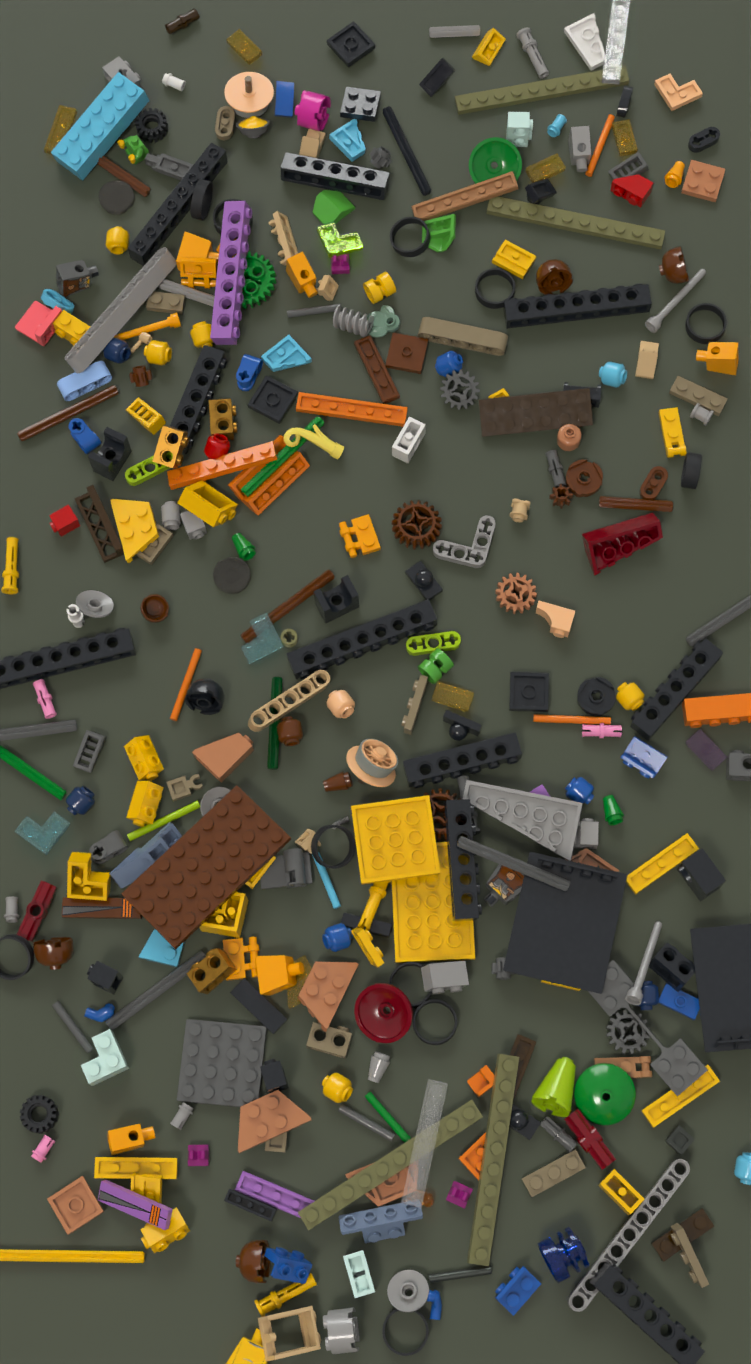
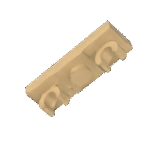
(285, 236)

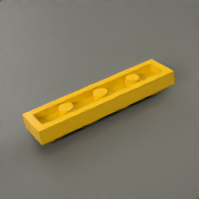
(661, 863)
(670, 1103)
(125, 1166)

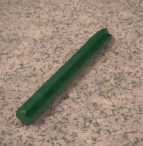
(273, 745)

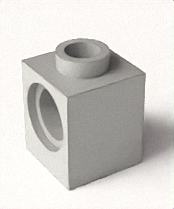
(193, 525)

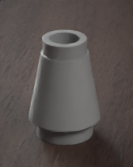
(378, 1066)

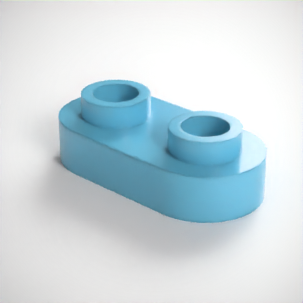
(52, 299)

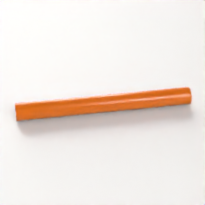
(600, 145)
(185, 685)
(571, 719)

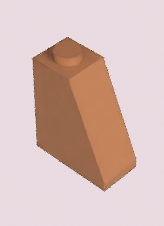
(224, 755)

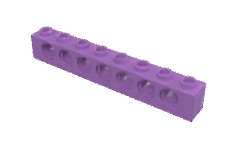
(226, 264)

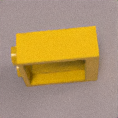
(207, 503)

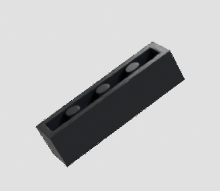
(377, 927)
(250, 1205)

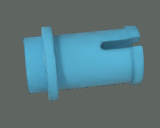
(556, 126)

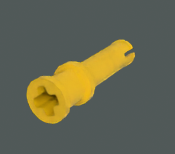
(10, 574)
(377, 892)
(276, 1299)

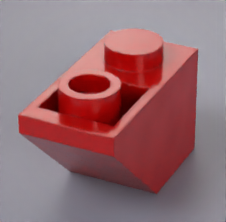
(633, 189)

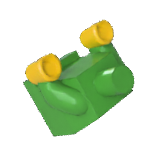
(135, 149)

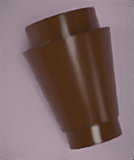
(338, 782)

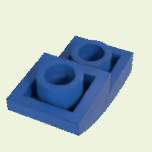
(284, 99)

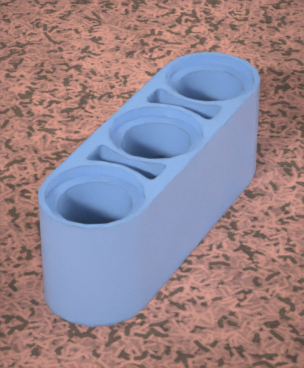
(84, 382)

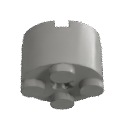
(342, 1331)

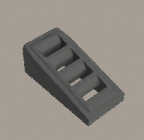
(630, 161)
(89, 734)

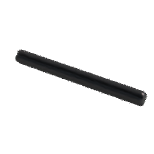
(406, 151)

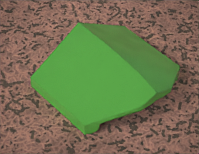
(331, 207)
(441, 232)

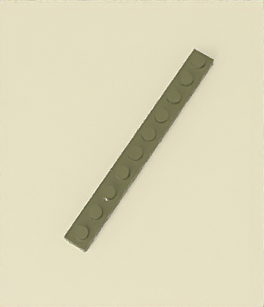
(535, 91)
(576, 222)
(493, 1160)
(384, 1168)

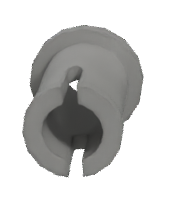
(11, 910)
(182, 1115)

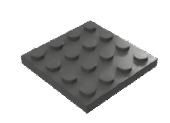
(221, 1063)

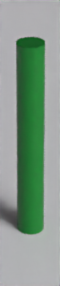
(387, 1117)

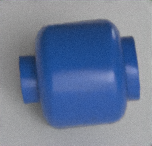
(448, 362)
(579, 790)
(337, 937)

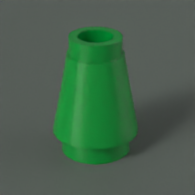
(243, 547)
(612, 811)

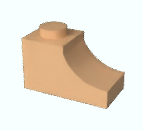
(558, 617)

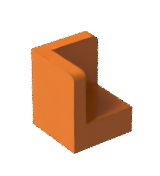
(481, 1081)

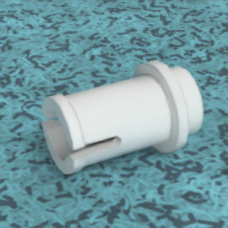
(174, 82)

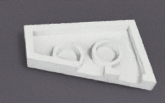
(586, 40)

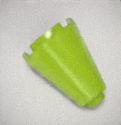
(556, 1088)

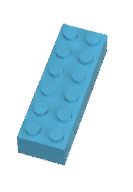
(100, 126)

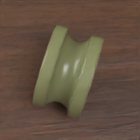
(294, 635)

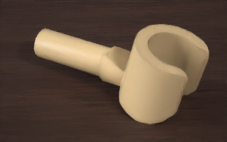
(143, 338)

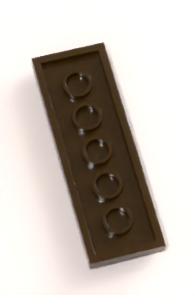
(535, 412)

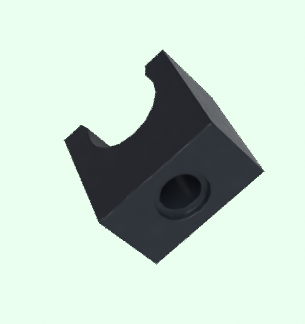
(114, 445)
(344, 592)
(701, 875)

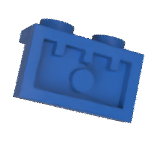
(517, 1290)

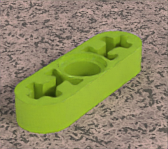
(147, 475)
(447, 645)

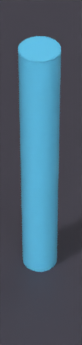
(328, 884)

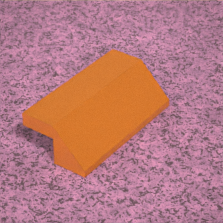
(274, 485)

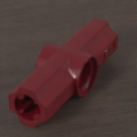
(42, 898)
(589, 1139)

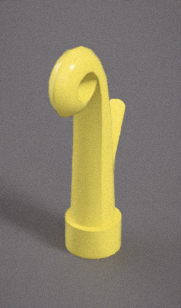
(318, 438)

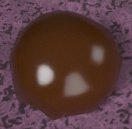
(154, 608)

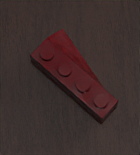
(620, 540)

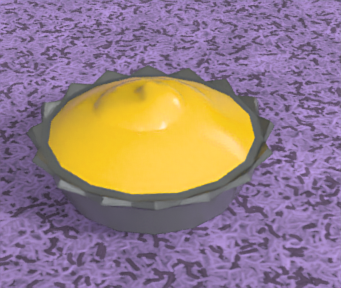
(253, 126)

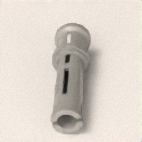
(530, 47)

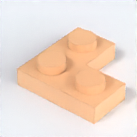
(677, 96)

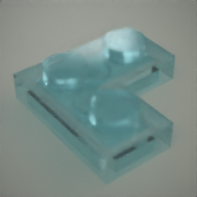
(266, 641)
(43, 837)

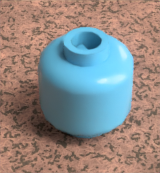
(613, 374)
(743, 1168)

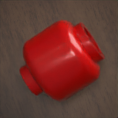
(216, 446)

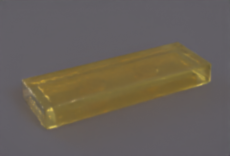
(61, 125)

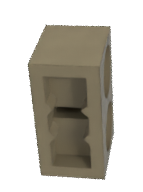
(327, 1045)

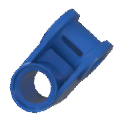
(248, 372)
(85, 437)

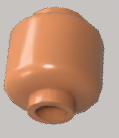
(569, 437)

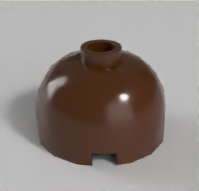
(674, 266)
(553, 276)
(53, 951)
(252, 1262)

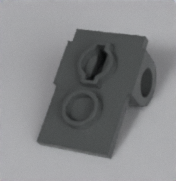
(288, 870)

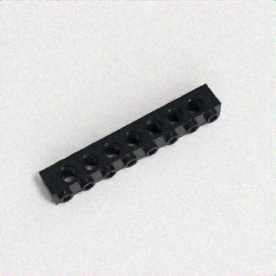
(176, 205)
(569, 312)
(368, 630)
(68, 663)

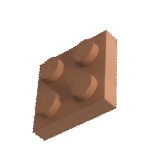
(703, 181)
(75, 1205)

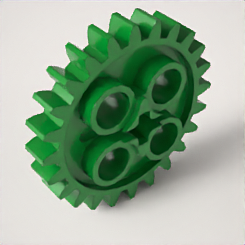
(257, 265)

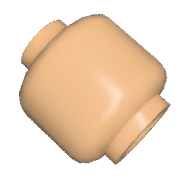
(340, 704)

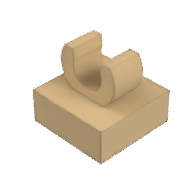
(327, 287)
(305, 840)

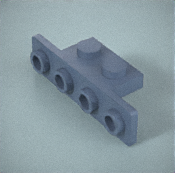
(380, 1222)

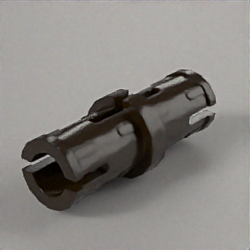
(182, 21)

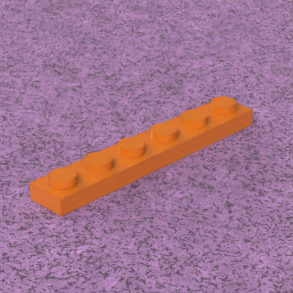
(351, 409)
(223, 465)

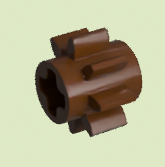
(140, 376)
(559, 492)

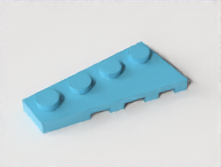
(160, 951)

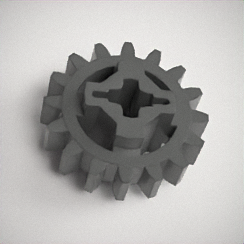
(456, 381)
(619, 1025)

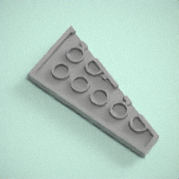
(539, 817)

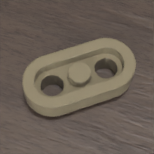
(224, 124)

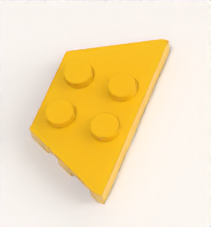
(135, 525)

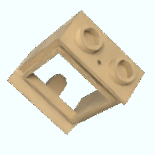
(308, 1328)

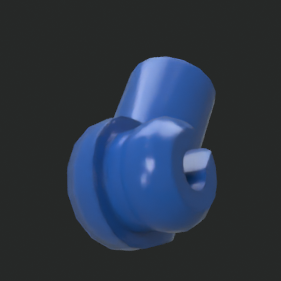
(102, 1014)
(436, 1307)

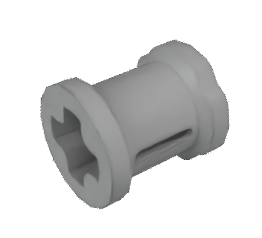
(701, 414)

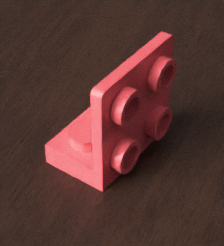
(38, 322)

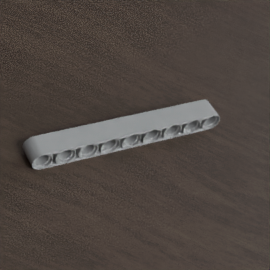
(120, 310)
(637, 1228)

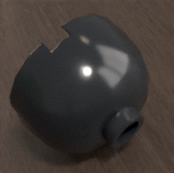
(205, 696)

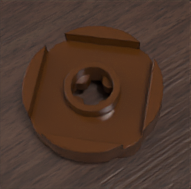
(585, 468)

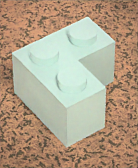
(110, 1059)

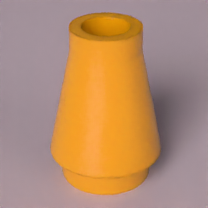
(674, 176)

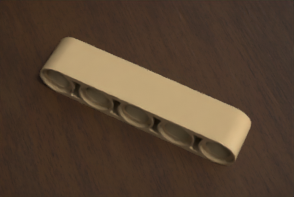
(284, 708)

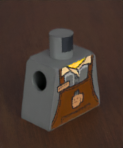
(74, 277)
(503, 885)

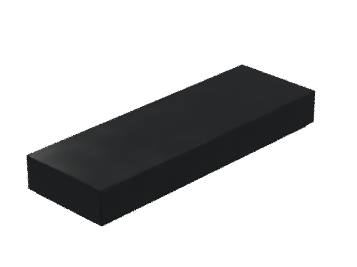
(258, 1006)

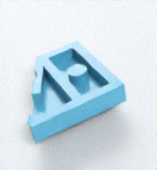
(349, 140)
(285, 355)

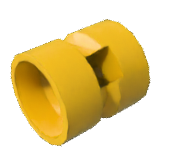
(380, 287)

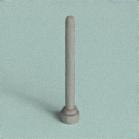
(654, 323)
(634, 995)

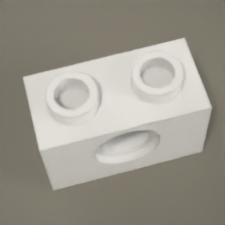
(408, 440)

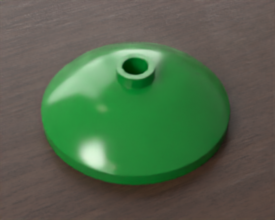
(498, 151)
(604, 1079)

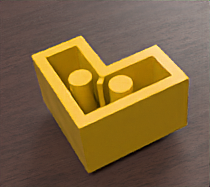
(83, 882)
(229, 919)

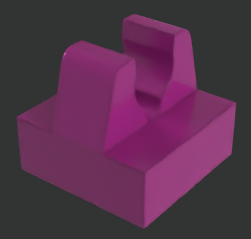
(340, 264)
(198, 1155)
(459, 1194)

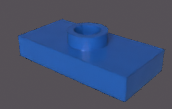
(679, 1002)

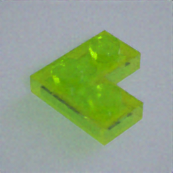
(336, 244)

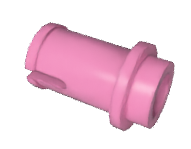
(42, 1149)

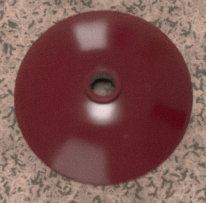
(375, 1020)

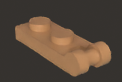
(629, 1065)

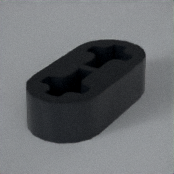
(624, 101)
(705, 141)

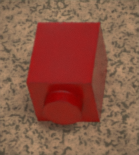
(64, 521)

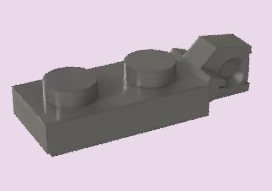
(168, 165)

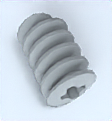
(352, 323)

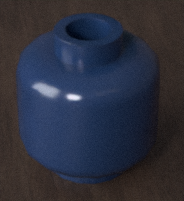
(117, 351)
(80, 800)
(650, 996)

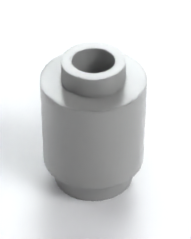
(170, 515)

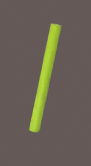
(164, 820)

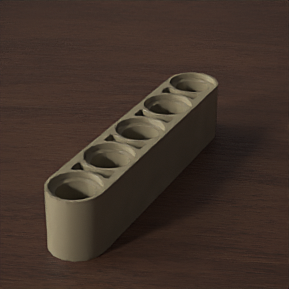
(463, 336)

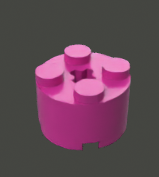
(313, 110)

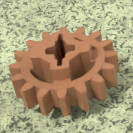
(523, 590)

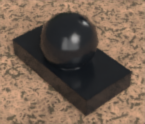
(437, 77)
(539, 191)
(423, 581)
(460, 726)
(523, 1122)

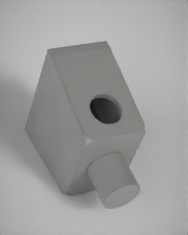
(580, 147)

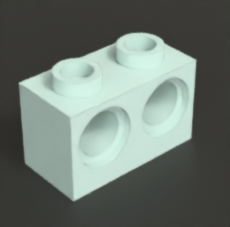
(519, 128)
(359, 1274)

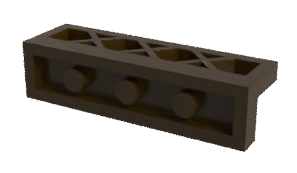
(100, 511)

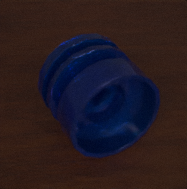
(563, 1254)

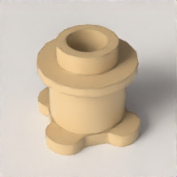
(519, 510)

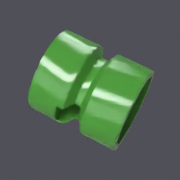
(431, 670)

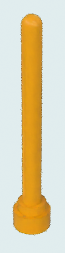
(172, 321)

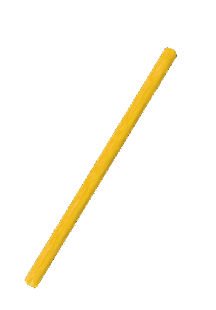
(72, 1256)

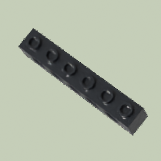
(334, 176)
(208, 358)
(710, 656)
(508, 743)
(461, 911)
(604, 1282)

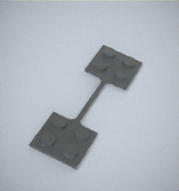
(676, 1064)

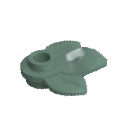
(381, 321)

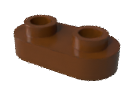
(652, 484)

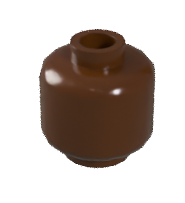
(289, 731)

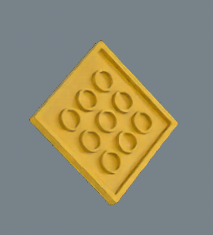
(395, 839)

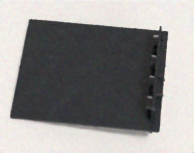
(568, 932)
(724, 985)

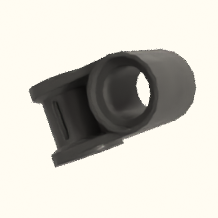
(110, 846)

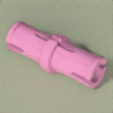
(44, 699)
(601, 730)

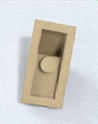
(312, 143)
(647, 359)

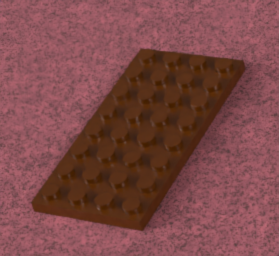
(206, 867)

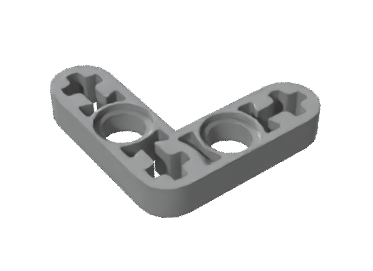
(475, 550)

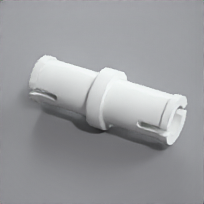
(75, 616)

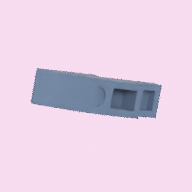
(144, 857)

